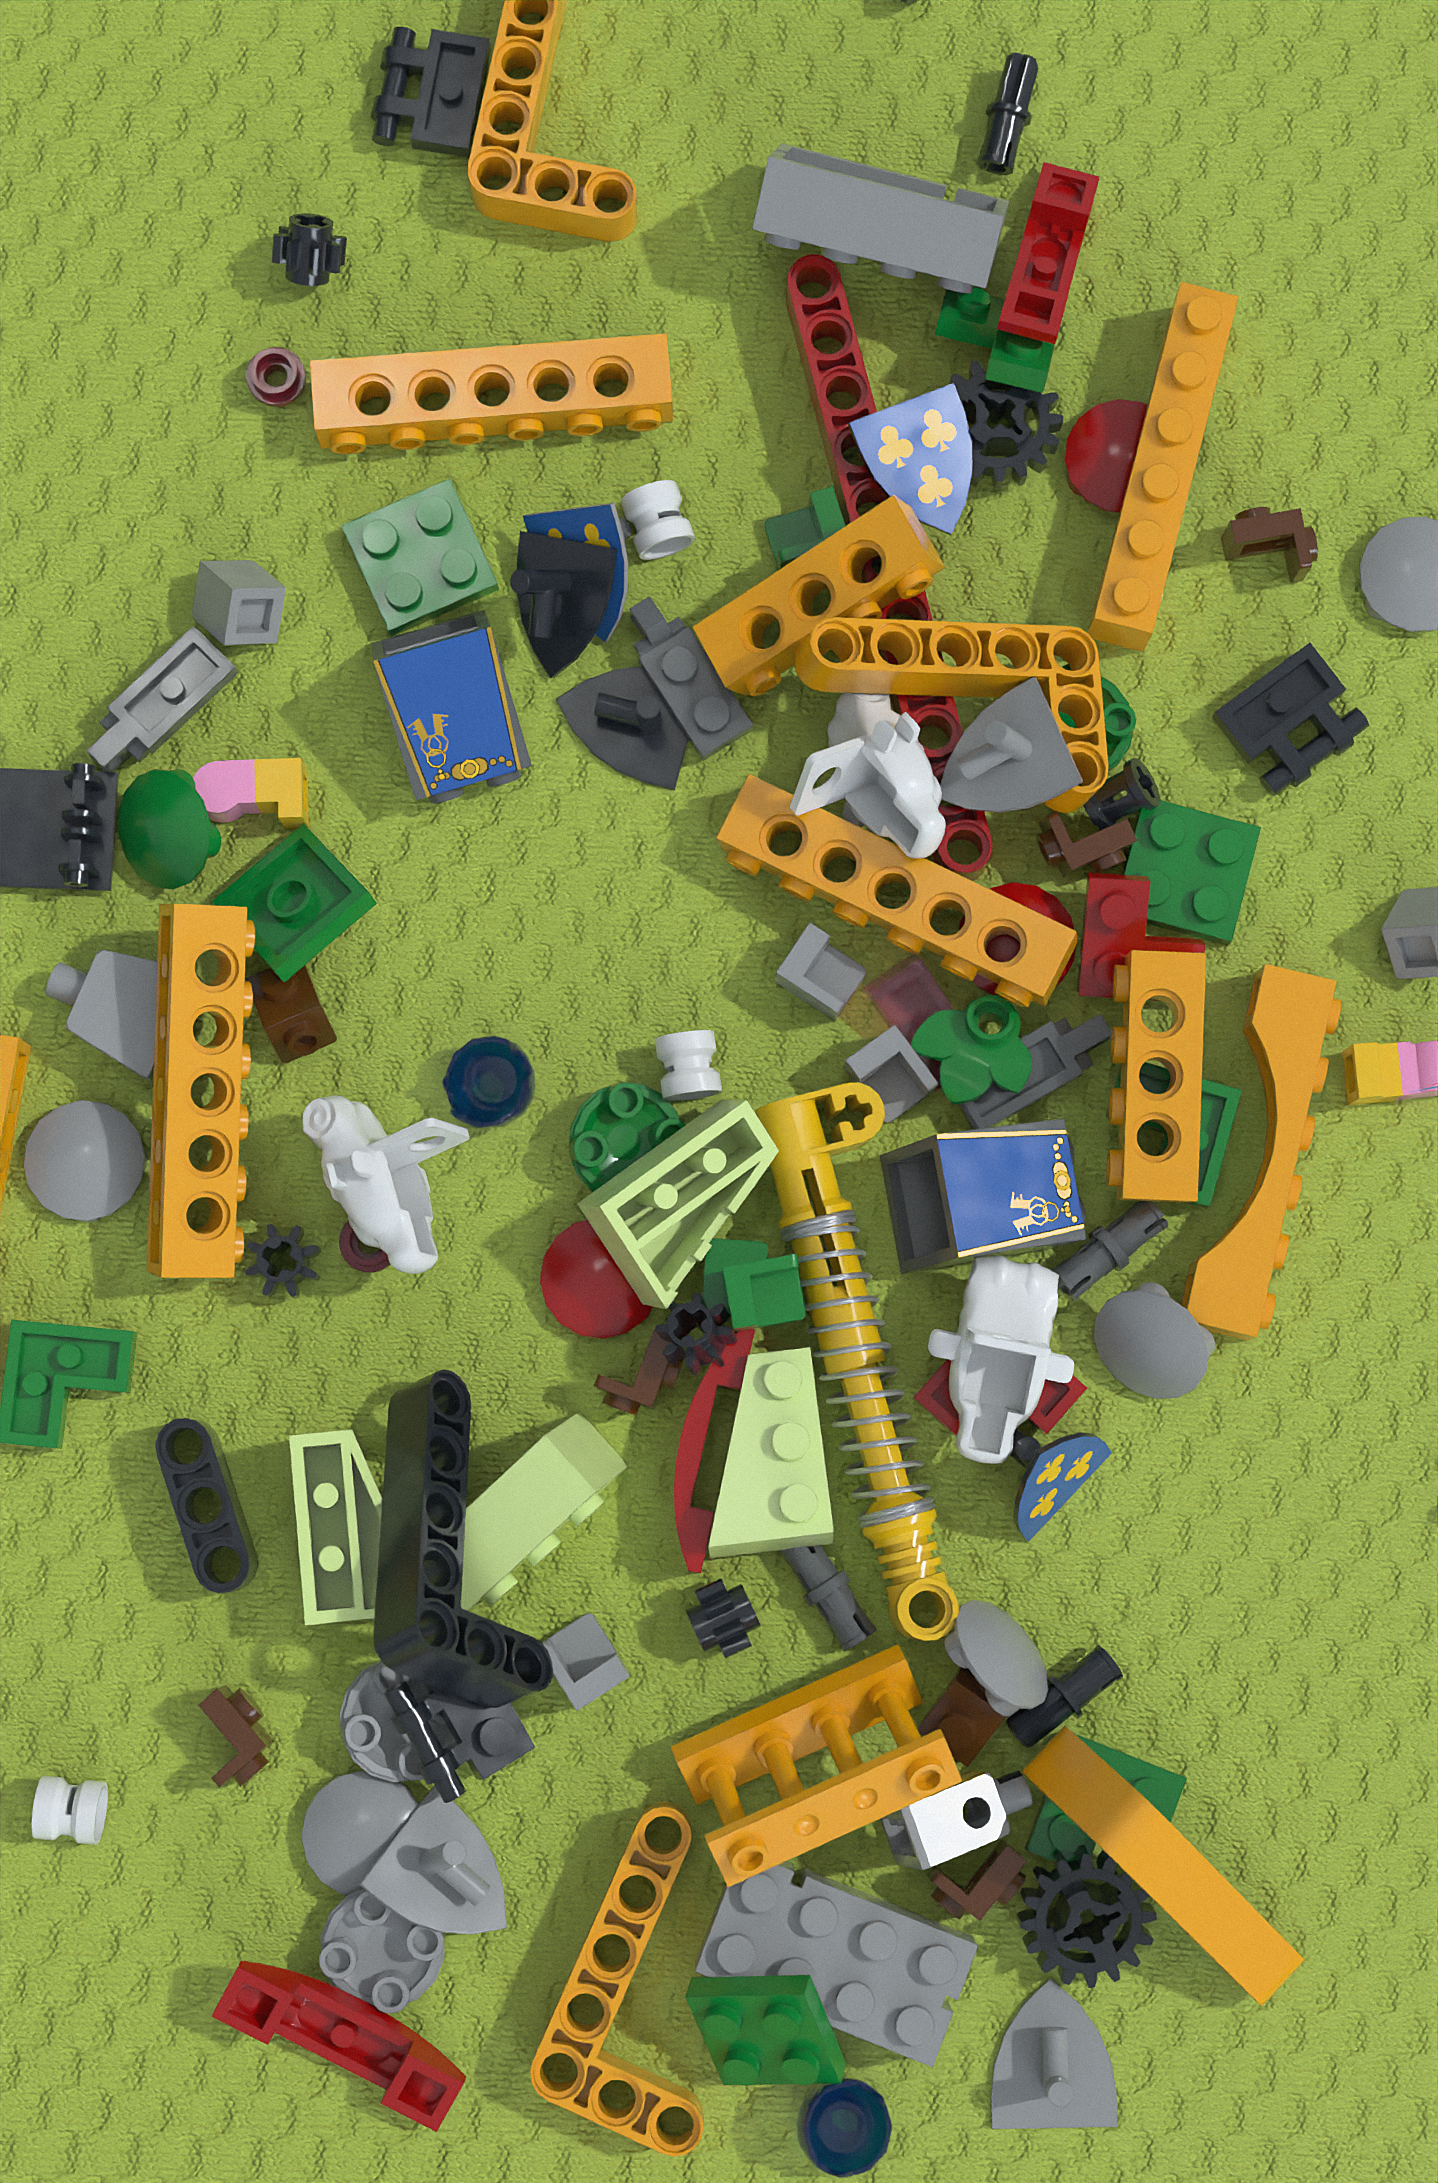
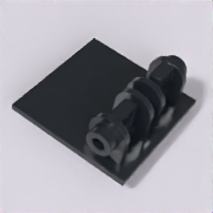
(57, 828)

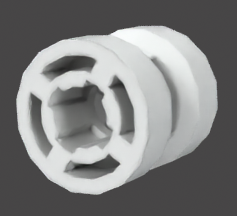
(657, 520)
(688, 1065)
(69, 1810)

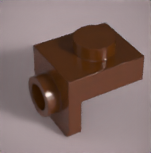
(1263, 532)
(1099, 851)
(291, 1013)
(652, 1375)
(963, 1717)
(237, 1720)
(994, 1881)

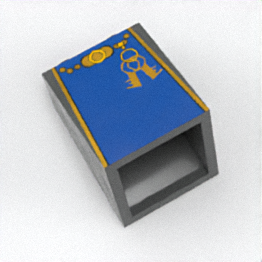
(451, 707)
(983, 1194)

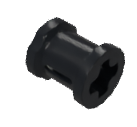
(1140, 790)

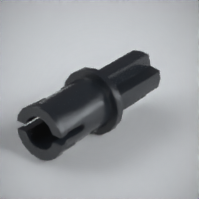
(1008, 114)
(1065, 1697)

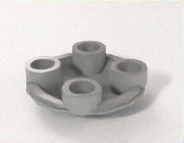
(1402, 574)
(84, 1160)
(1152, 1342)
(998, 1657)
(370, 1731)
(352, 1827)
(379, 1953)

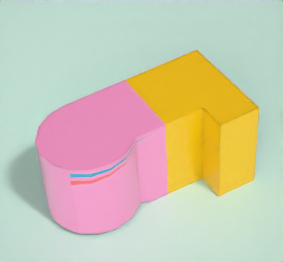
(255, 788)
(1390, 1071)

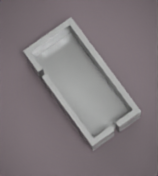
(879, 217)
(870, 1960)

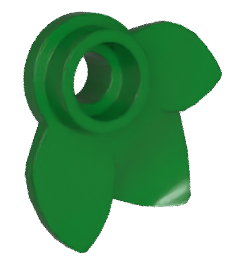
(971, 1057)

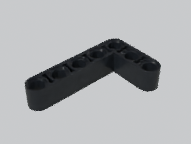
(421, 1558)

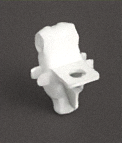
(878, 773)
(380, 1176)
(1000, 1353)

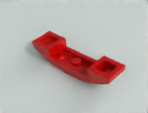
(1048, 253)
(695, 1523)
(347, 2033)

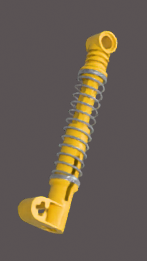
(852, 1344)

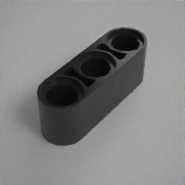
(183, 1485)

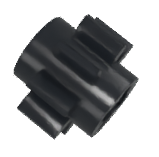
(309, 249)
(281, 1244)
(700, 1351)
(723, 1618)

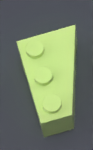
(677, 1196)
(775, 1463)
(530, 1503)
(336, 1526)

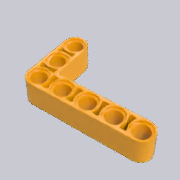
(514, 153)
(976, 675)
(1163, 1864)
(609, 1985)

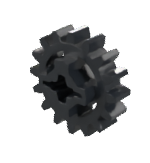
(1015, 440)
(1061, 1928)

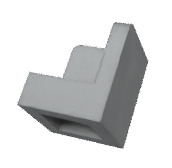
(238, 602)
(1413, 933)
(820, 973)
(892, 1071)
(585, 1661)

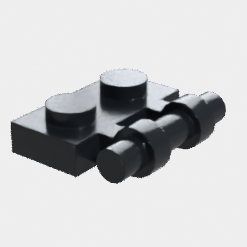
(448, 96)
(1280, 704)
(482, 1734)

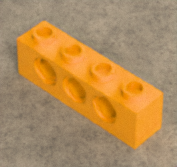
(736, 630)
(1180, 984)

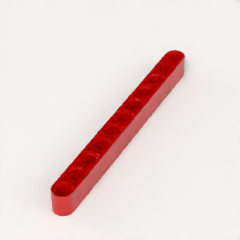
(854, 487)

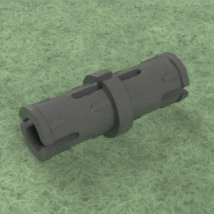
(1109, 1248)
(830, 1594)

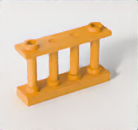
(799, 1725)

